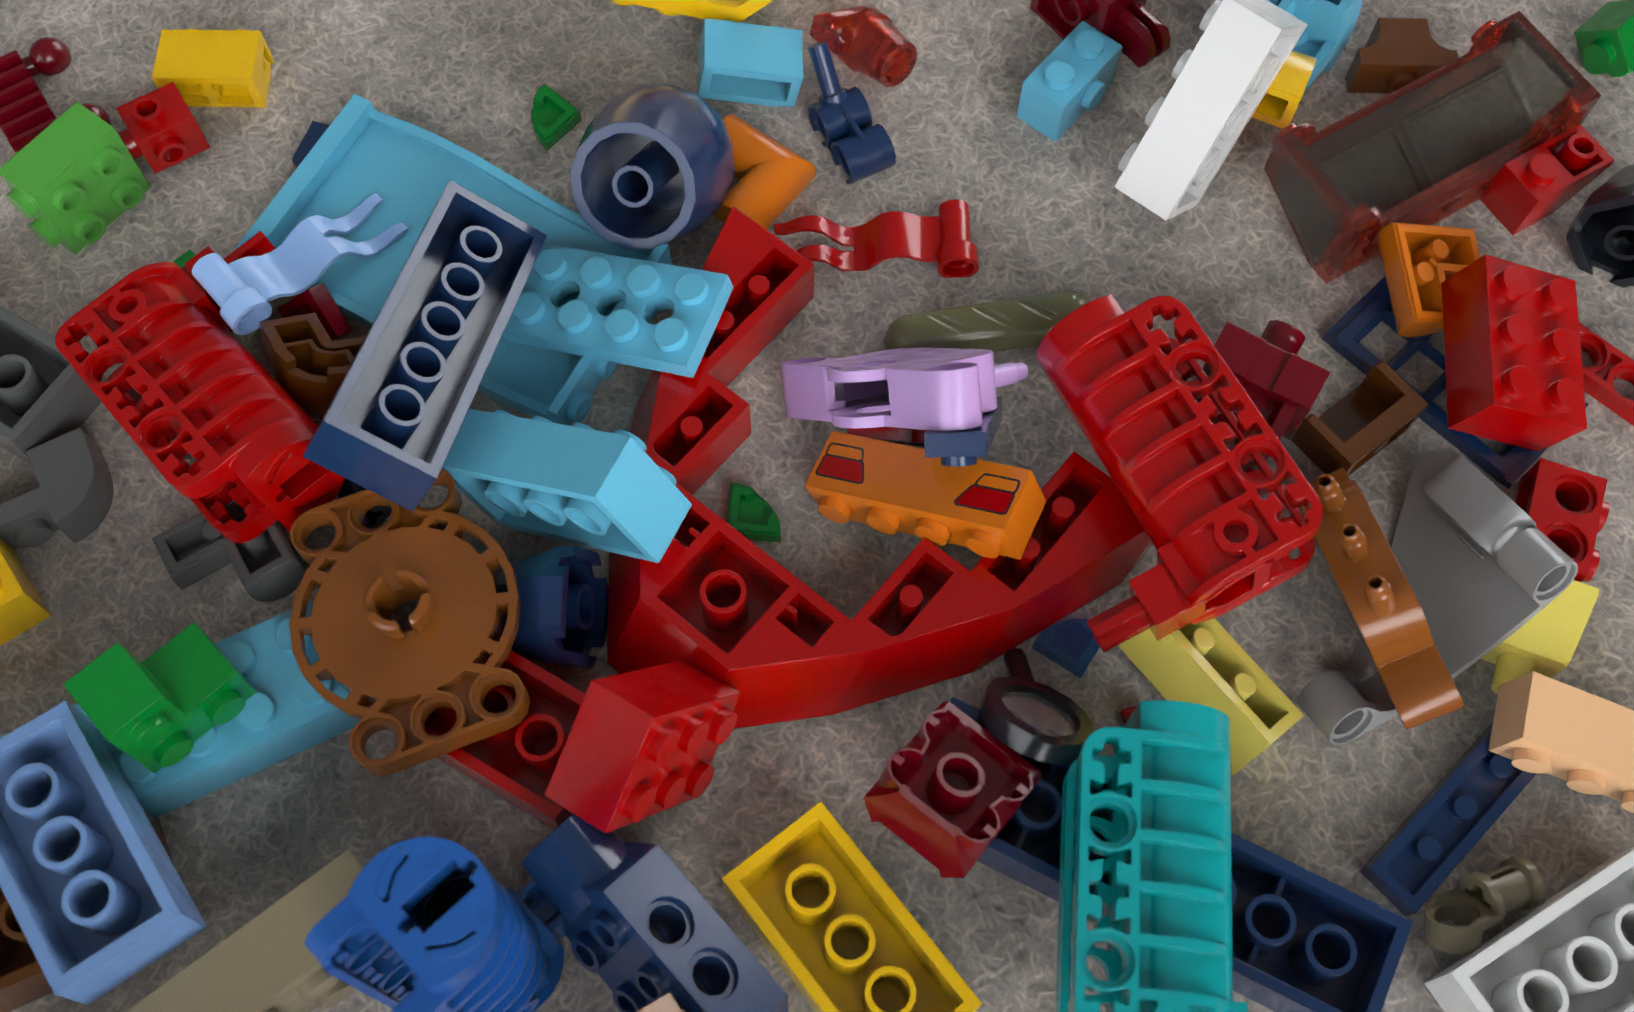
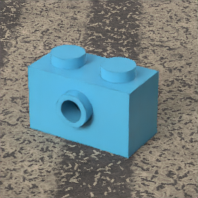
(749, 63)
(1069, 81)

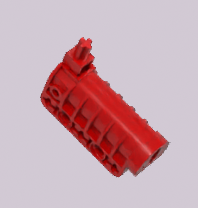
(200, 394)
(1175, 467)

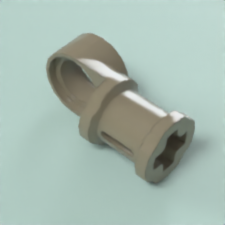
(1482, 904)

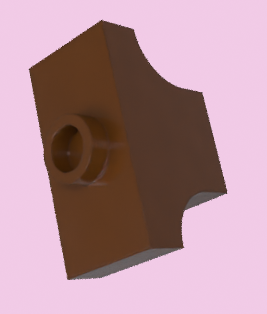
(1395, 56)

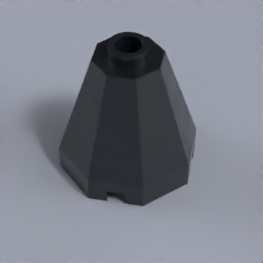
(1605, 229)

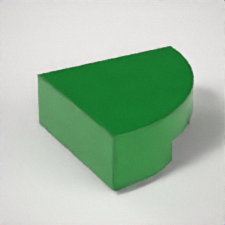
(552, 117)
(752, 515)

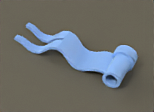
(290, 269)

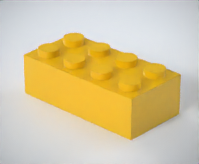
(841, 925)

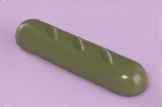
(986, 325)

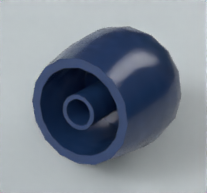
(652, 167)

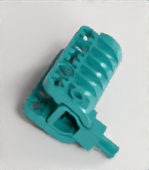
(1163, 866)

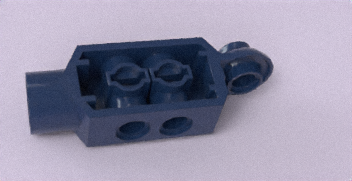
(646, 925)

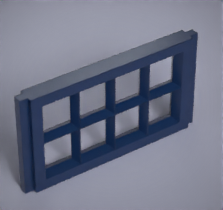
(1360, 321)

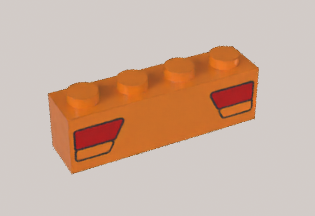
(900, 490)

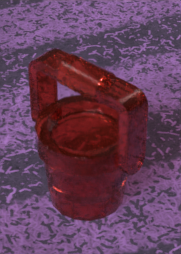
(867, 43)

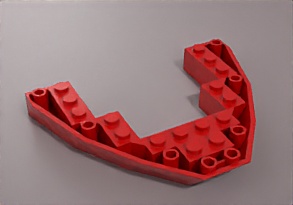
(764, 629)

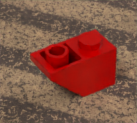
(1545, 178)

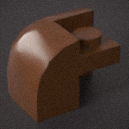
(307, 360)

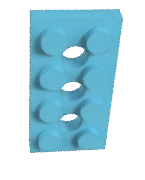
(626, 334)

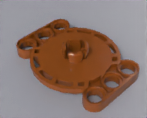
(454, 642)

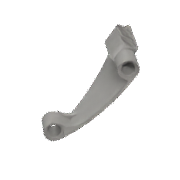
(1474, 571)

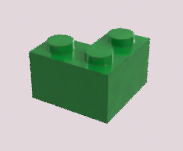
(166, 701)

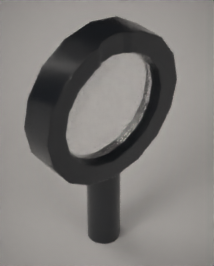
(1033, 715)

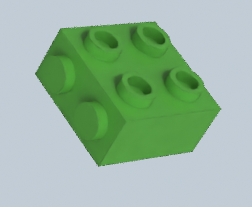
(74, 179)

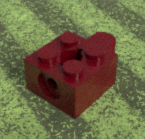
(1121, 20)

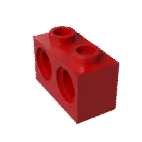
(1569, 529)

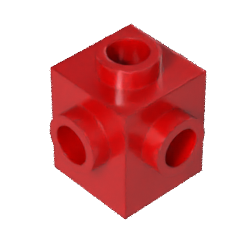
(161, 128)

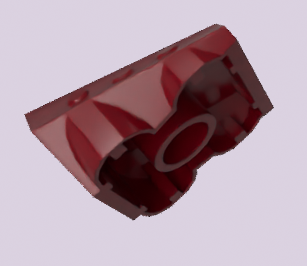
(950, 790)

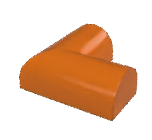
(766, 172)
(1416, 264)

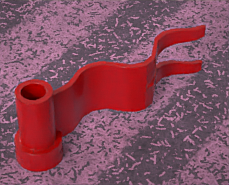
(893, 235)

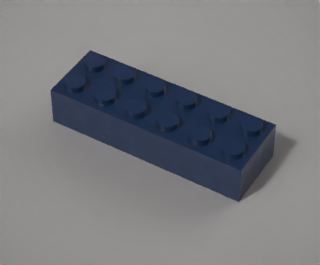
(427, 349)

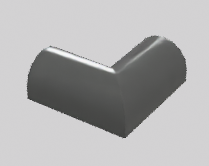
(264, 564)

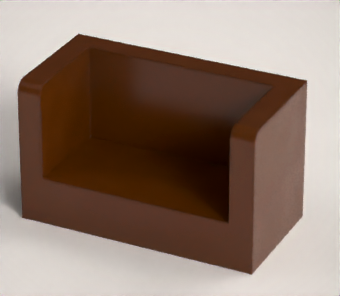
(1360, 422)

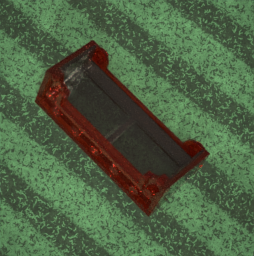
(1425, 144)

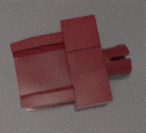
(1272, 374)

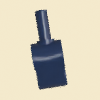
(847, 122)

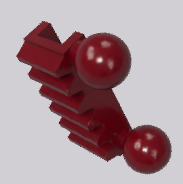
(22, 104)

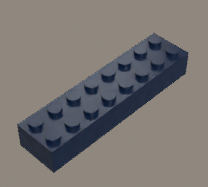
(1293, 932)

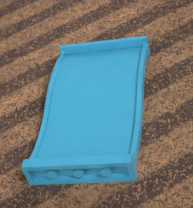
(409, 170)

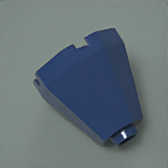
(560, 606)

